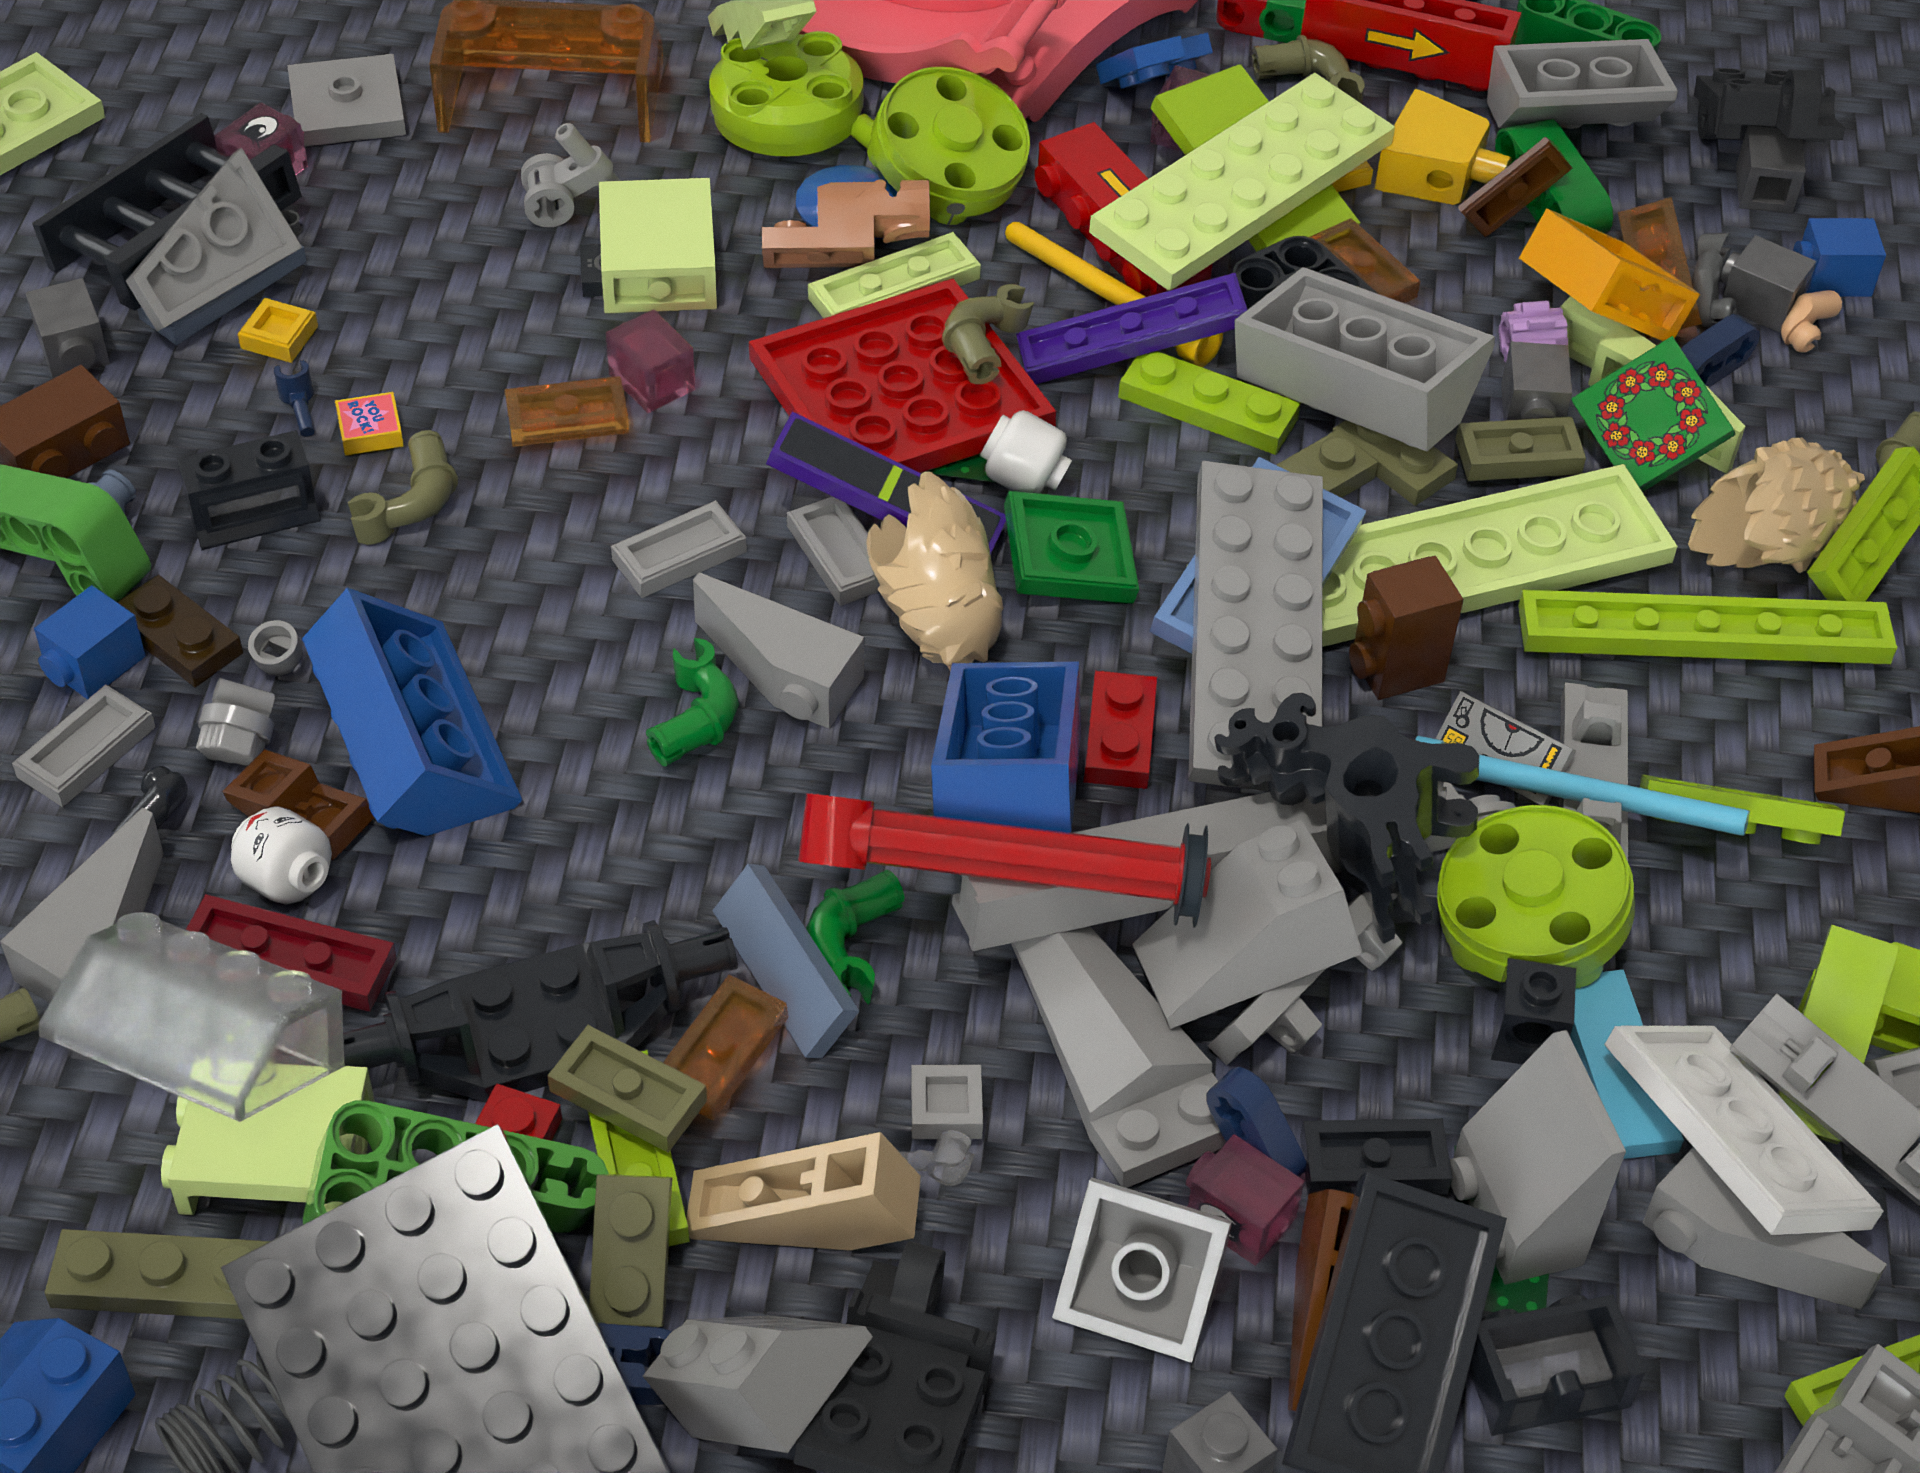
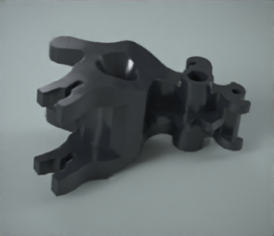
(1377, 790)

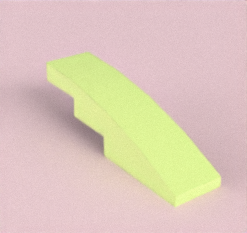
(761, 21)
(1611, 345)

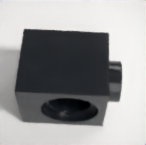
(1530, 1007)

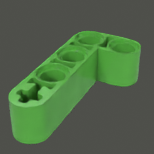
(74, 527)
(399, 1131)

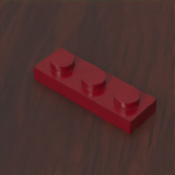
(326, 953)

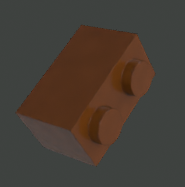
(62, 425)
(1406, 627)

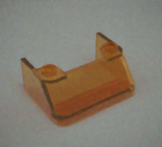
(546, 38)

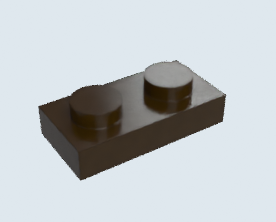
(181, 631)

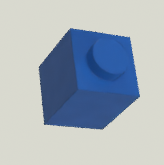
(1846, 255)
(89, 642)

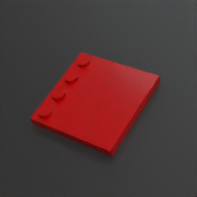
(892, 382)

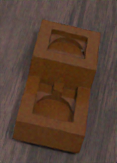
(292, 785)

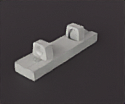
(1597, 727)
(1283, 1011)
(1844, 1100)

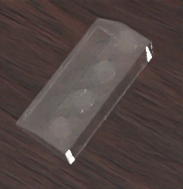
(196, 1016)

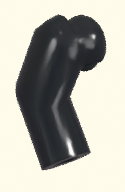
(162, 796)

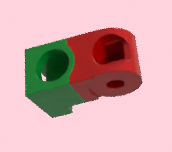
(1262, 18)

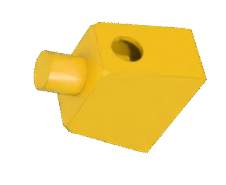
(1437, 152)

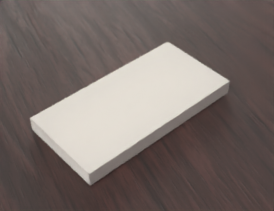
(1744, 1130)

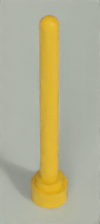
(1197, 352)

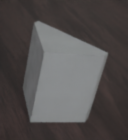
(1142, 1269)

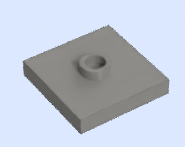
(347, 99)

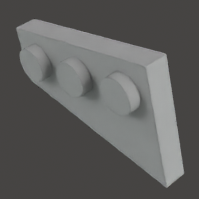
(213, 245)

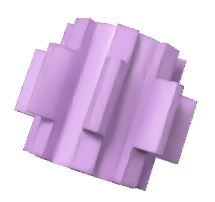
(1532, 324)

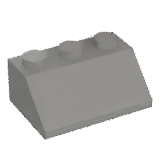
(1578, 83)

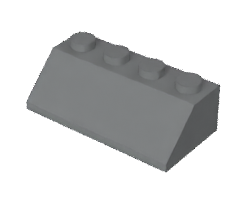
(1362, 357)

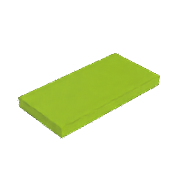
(1215, 103)

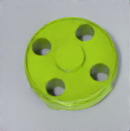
(787, 95)
(956, 135)
(1532, 888)

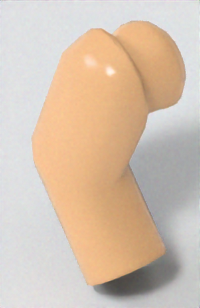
(1808, 308)

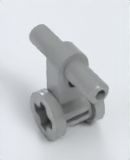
(563, 178)

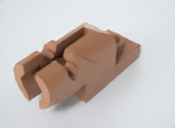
(848, 223)

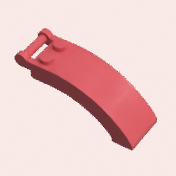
(910, 35)
(1069, 43)

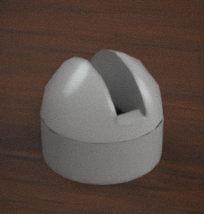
(282, 639)

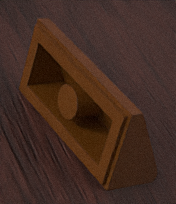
(1515, 187)

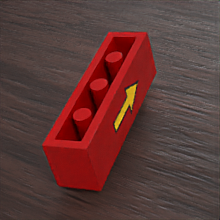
(1415, 36)
(1083, 175)

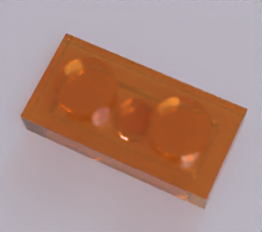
(1370, 261)
(566, 411)
(728, 1040)

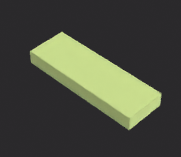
(895, 275)

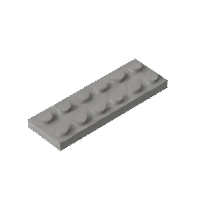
(1253, 602)

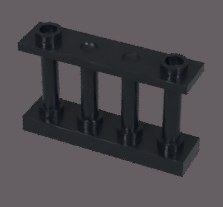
(137, 187)

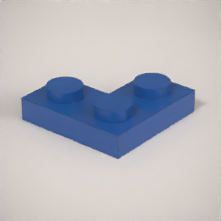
(1153, 60)

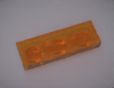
(1657, 235)

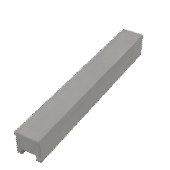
(1012, 911)

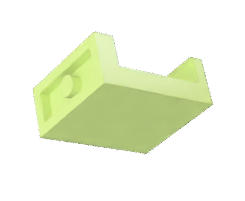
(657, 245)
(265, 1154)

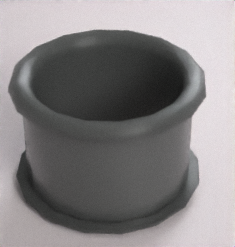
(293, 218)

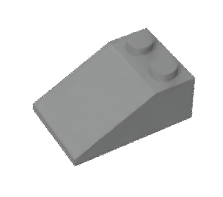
(1264, 923)
(1542, 1161)

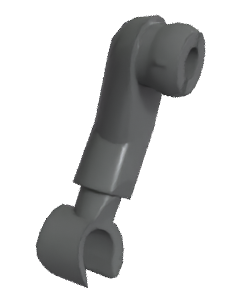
(1706, 277)

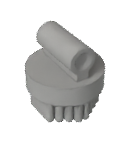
(235, 723)

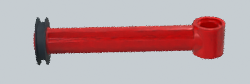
(854, 834)

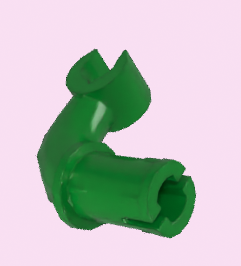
(706, 718)
(840, 916)

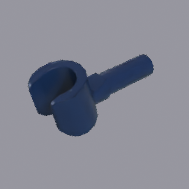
(297, 390)

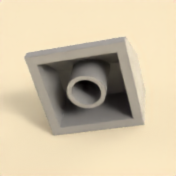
(753, 1376)

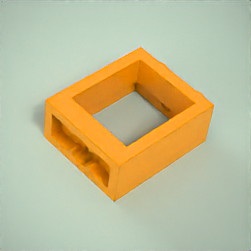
(1608, 276)

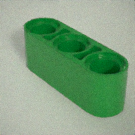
(1579, 22)
(1575, 194)

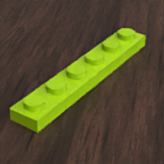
(1706, 627)

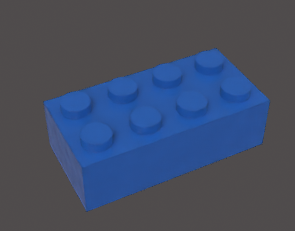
(1009, 744)

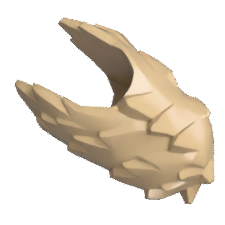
(1776, 507)
(939, 574)

